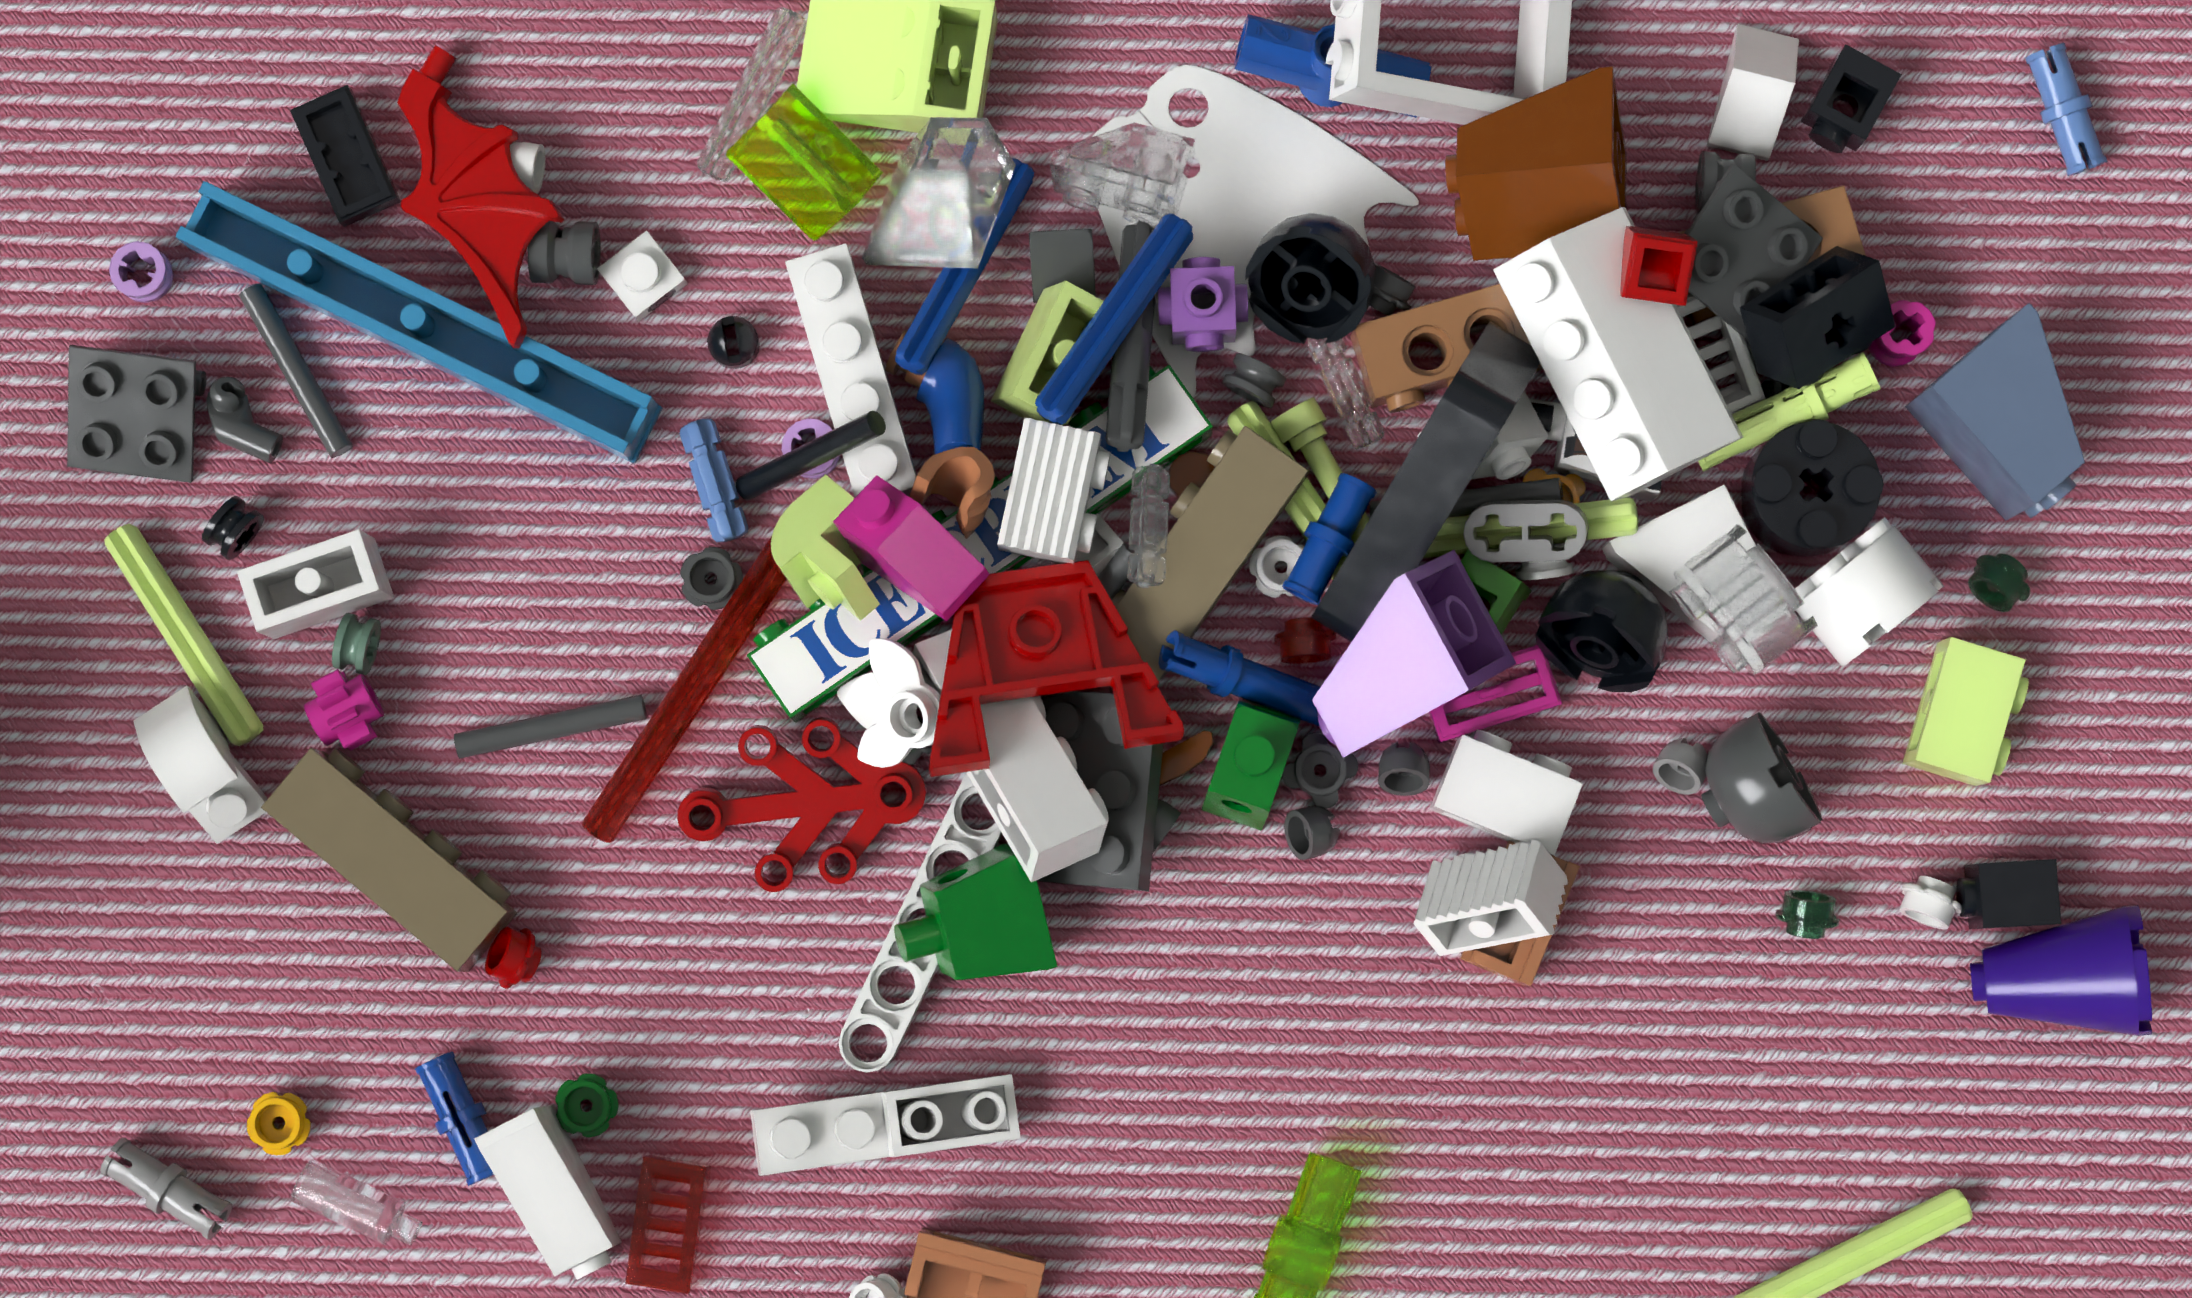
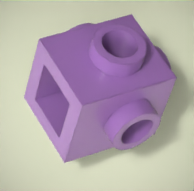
(1203, 328)

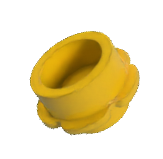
(261, 1123)

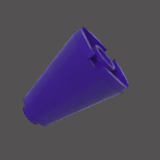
(2072, 975)

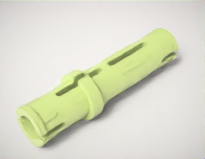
(1794, 406)

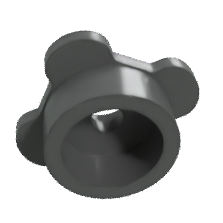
(1318, 752)

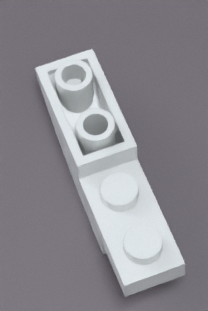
(885, 1124)

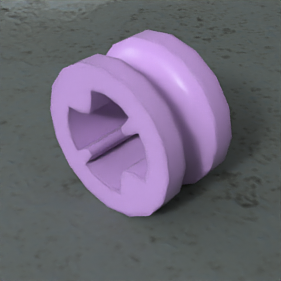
(120, 266)
(794, 435)

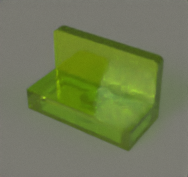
(804, 163)

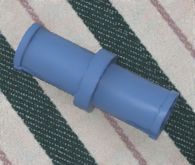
(2066, 109)

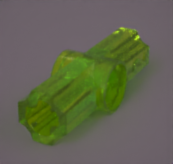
(1308, 1235)

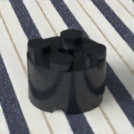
(1843, 503)

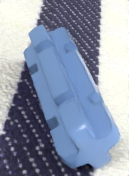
(713, 480)

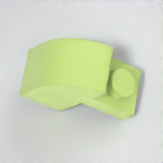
(817, 555)

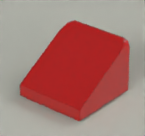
(1657, 265)

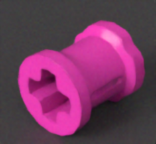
(1922, 326)

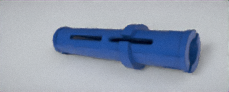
(1228, 673)

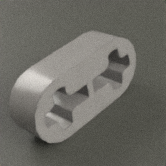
(1526, 546)

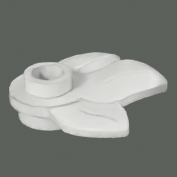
(888, 703)

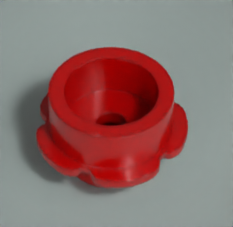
(513, 957)

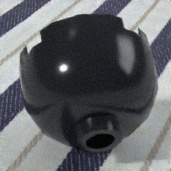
(1311, 278)
(1606, 628)

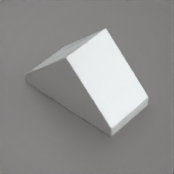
(1754, 92)

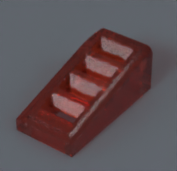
(678, 1171)

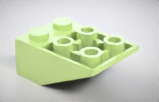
(898, 60)

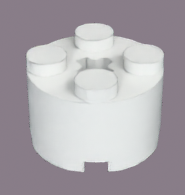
(1866, 591)

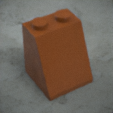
(1539, 166)

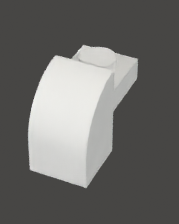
(197, 765)

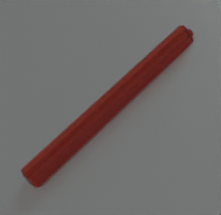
(685, 698)

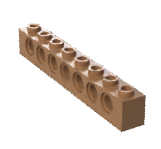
(1384, 342)

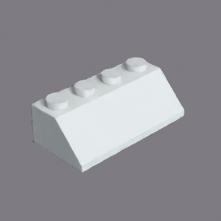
(1616, 361)

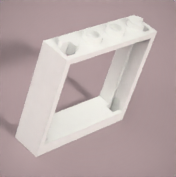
(1354, 78)

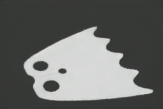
(1253, 174)

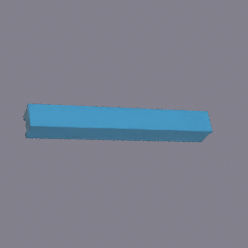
(419, 322)

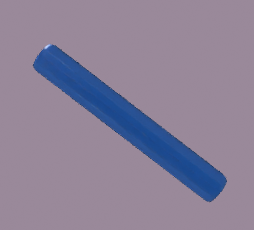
(955, 286)
(1114, 319)

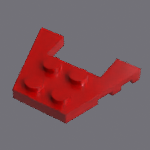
(1039, 637)

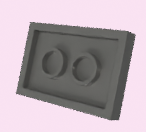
(1125, 781)

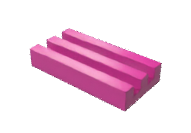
(1541, 677)

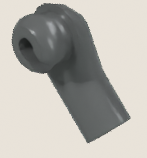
(234, 421)

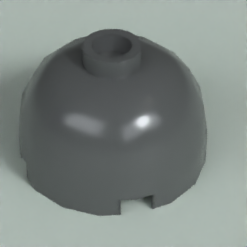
(1757, 785)

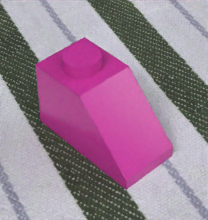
(910, 548)

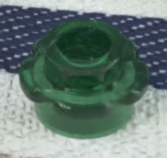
(1999, 582)
(1808, 913)

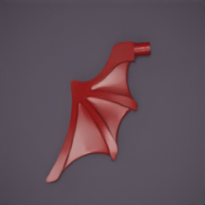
(472, 190)

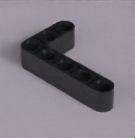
(1430, 478)

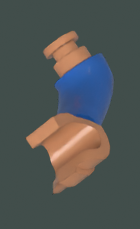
(955, 404)

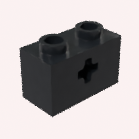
(1818, 317)

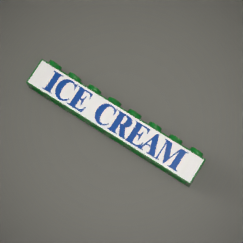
(831, 646)

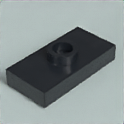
(345, 156)

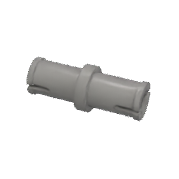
(166, 1188)

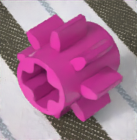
(344, 709)

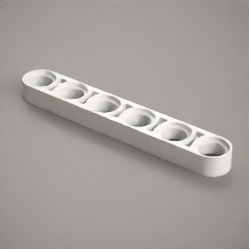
(870, 1005)

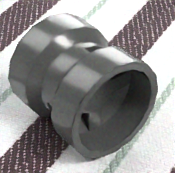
(565, 252)

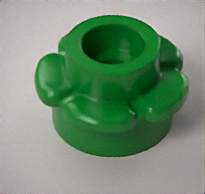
(569, 1101)

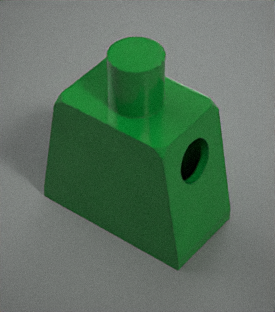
(1251, 764)
(980, 920)

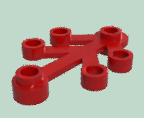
(813, 802)

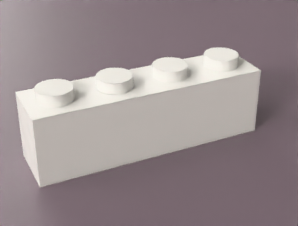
(850, 363)
(1030, 778)

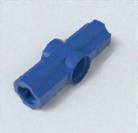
(1300, 58)

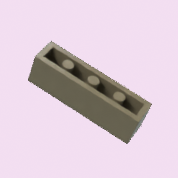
(1211, 540)
(390, 858)

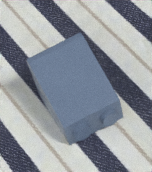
(2006, 418)

